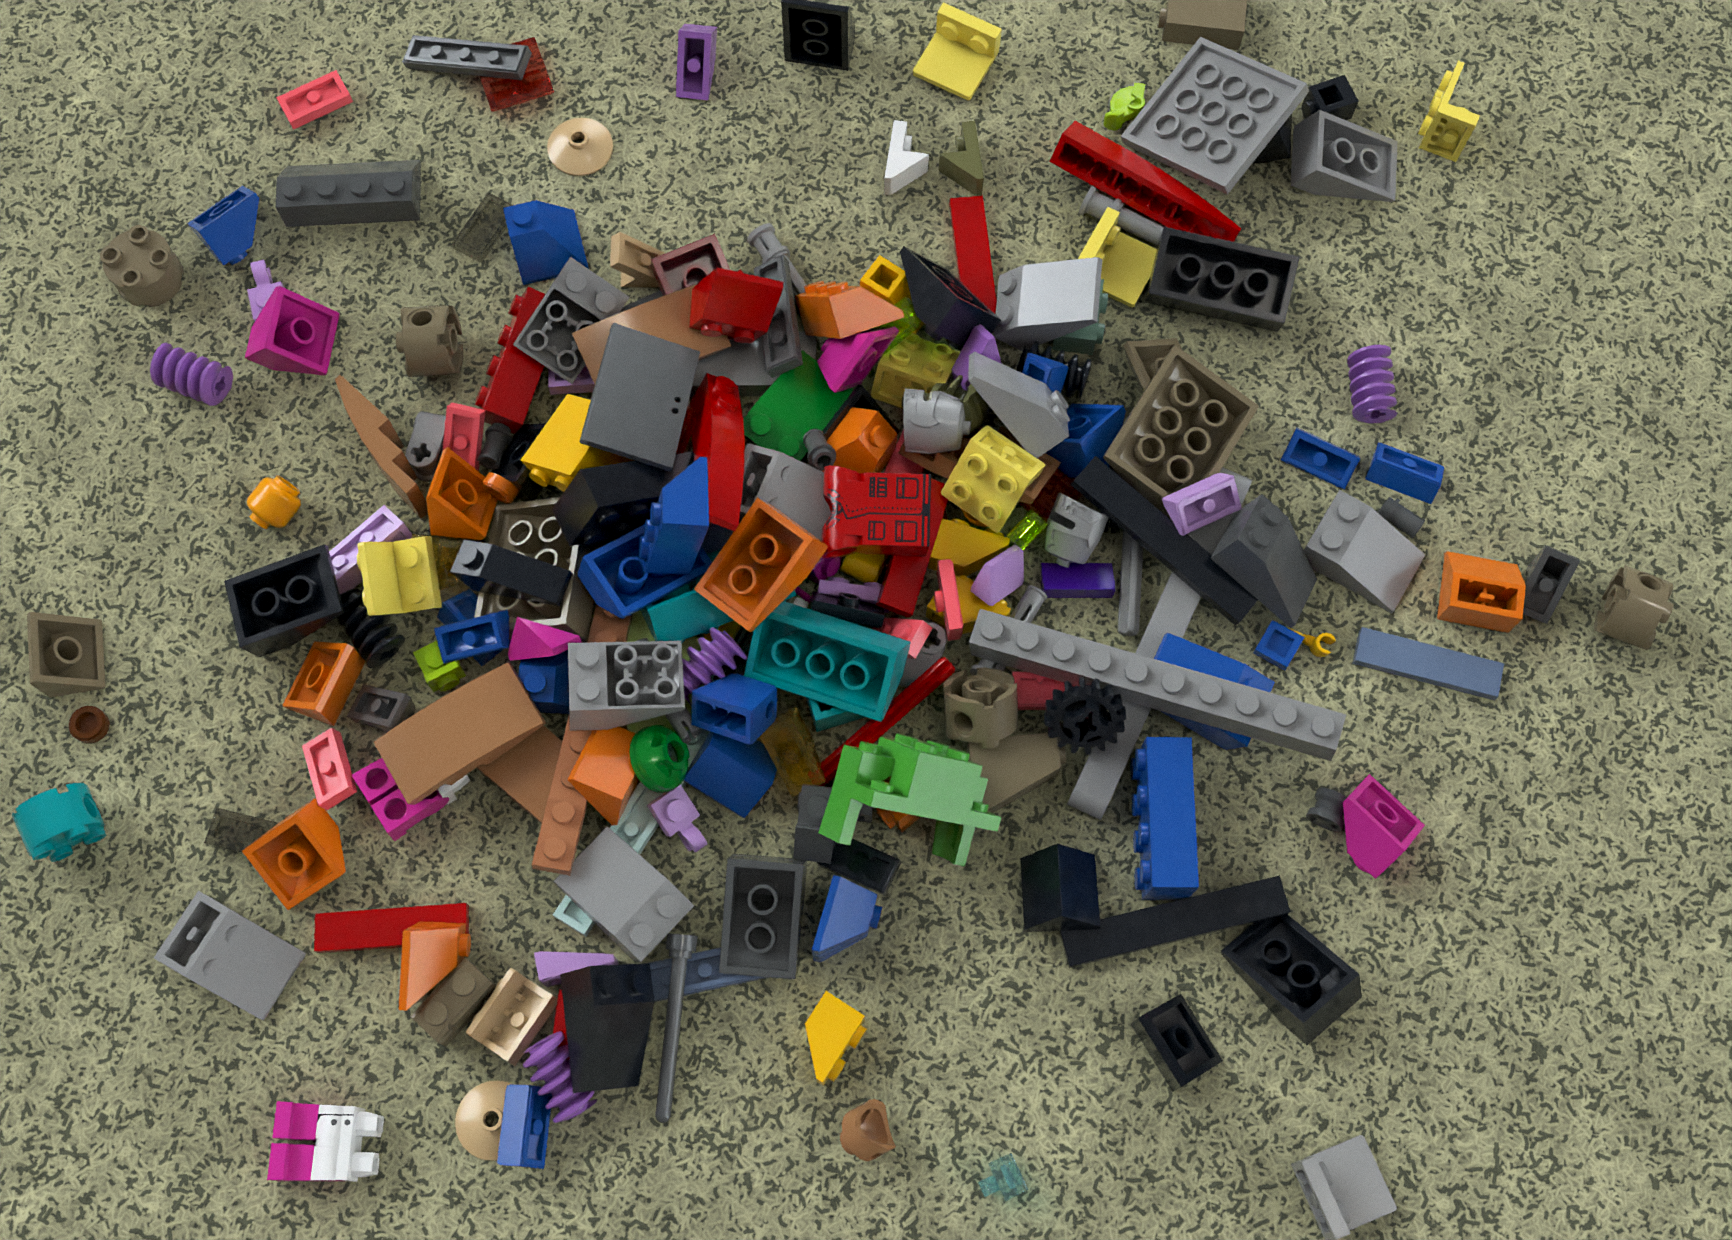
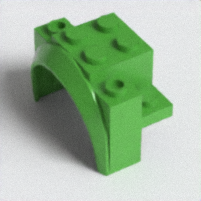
(923, 782)

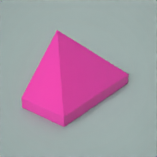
(538, 640)

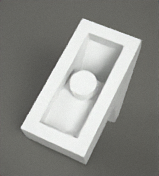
(902, 164)

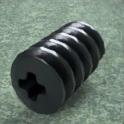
(1076, 375)
(368, 632)

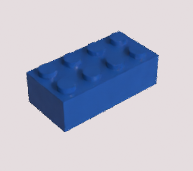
(1166, 819)

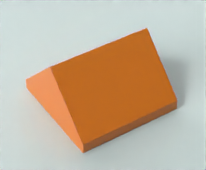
(457, 500)
(325, 681)
(605, 772)

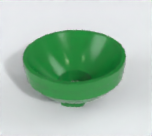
(652, 761)

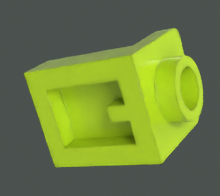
(438, 675)

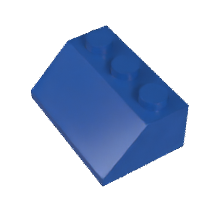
(677, 522)
(619, 580)

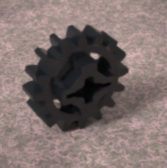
(1085, 716)

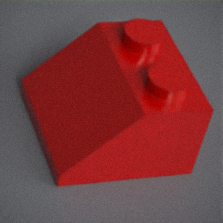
(734, 305)

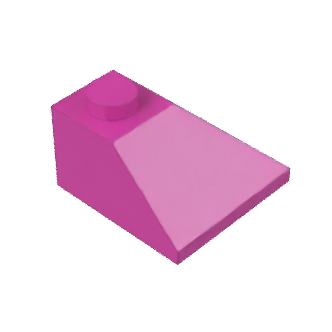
(293, 334)
(851, 359)
(1377, 827)

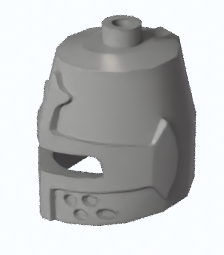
(933, 424)
(1073, 531)

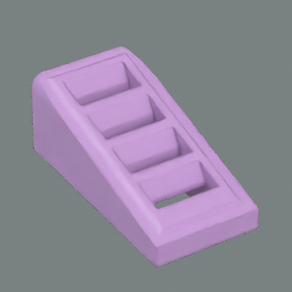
(552, 964)

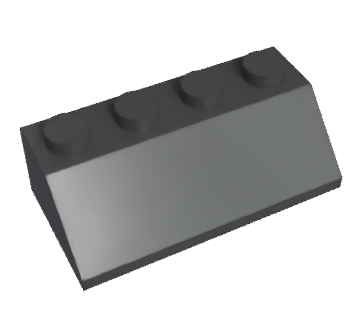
(349, 193)

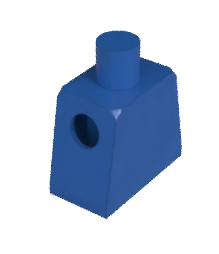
(735, 707)

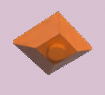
(863, 441)
(299, 854)
(428, 957)

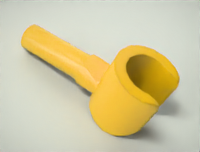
(1314, 642)

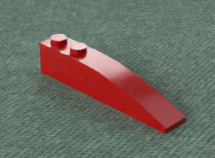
(1138, 183)
(721, 440)

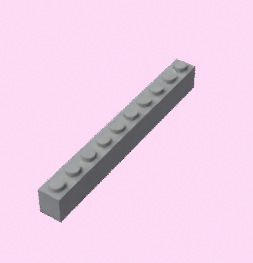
(1158, 684)

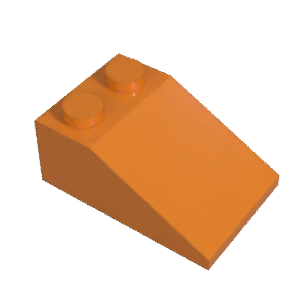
(760, 565)

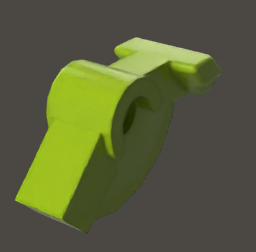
(1125, 106)

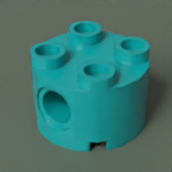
(59, 821)

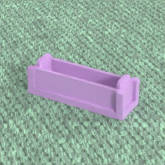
(379, 527)

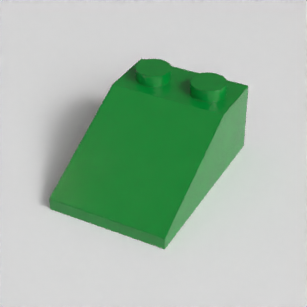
(792, 407)

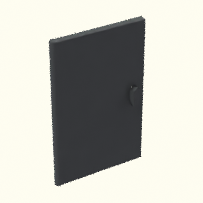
(636, 397)

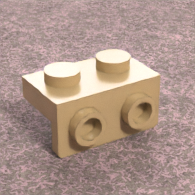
(512, 1016)

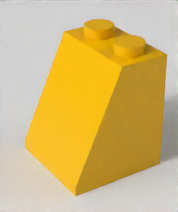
(556, 451)

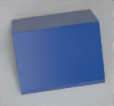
(732, 772)

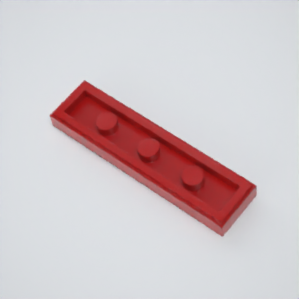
(973, 248)
(906, 573)
(379, 926)

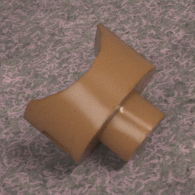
(867, 1131)

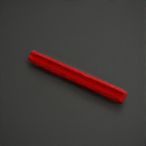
(897, 710)

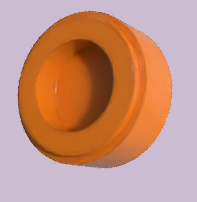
(499, 488)

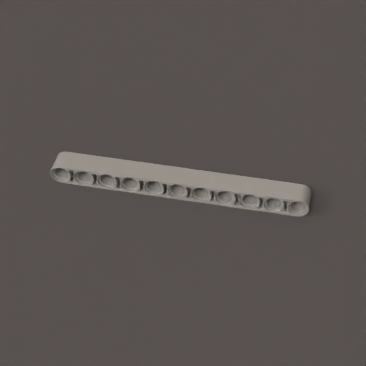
(1170, 616)

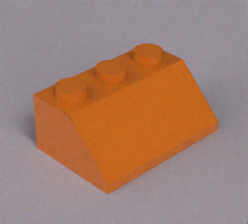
(842, 310)

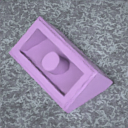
(1202, 502)
(1000, 576)

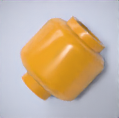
(273, 502)

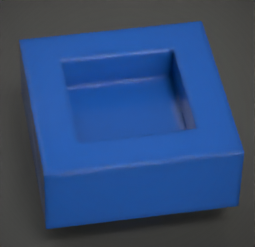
(1278, 645)

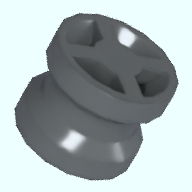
(1327, 810)

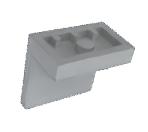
(1344, 1187)

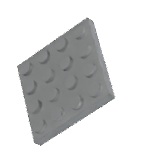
(1214, 114)

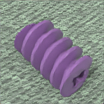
(190, 375)
(1371, 384)
(709, 660)
(556, 1073)

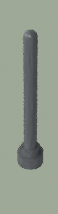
(680, 950)

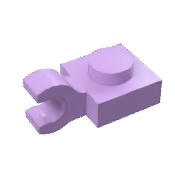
(265, 286)
(675, 814)

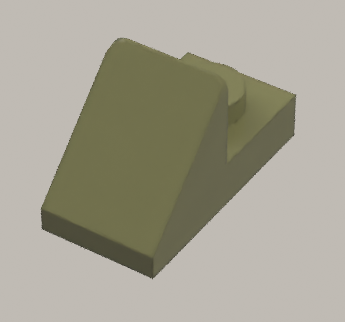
(964, 164)

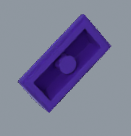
(1078, 580)

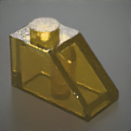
(793, 751)

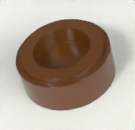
(89, 724)

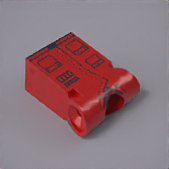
(876, 513)

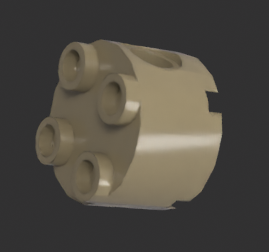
(142, 267)
(430, 340)
(1634, 607)
(981, 706)

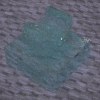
(1005, 1178)

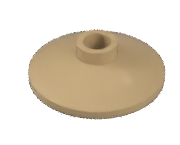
(582, 157)
(471, 1115)

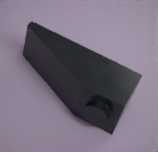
(509, 573)

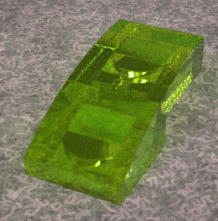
(1026, 529)

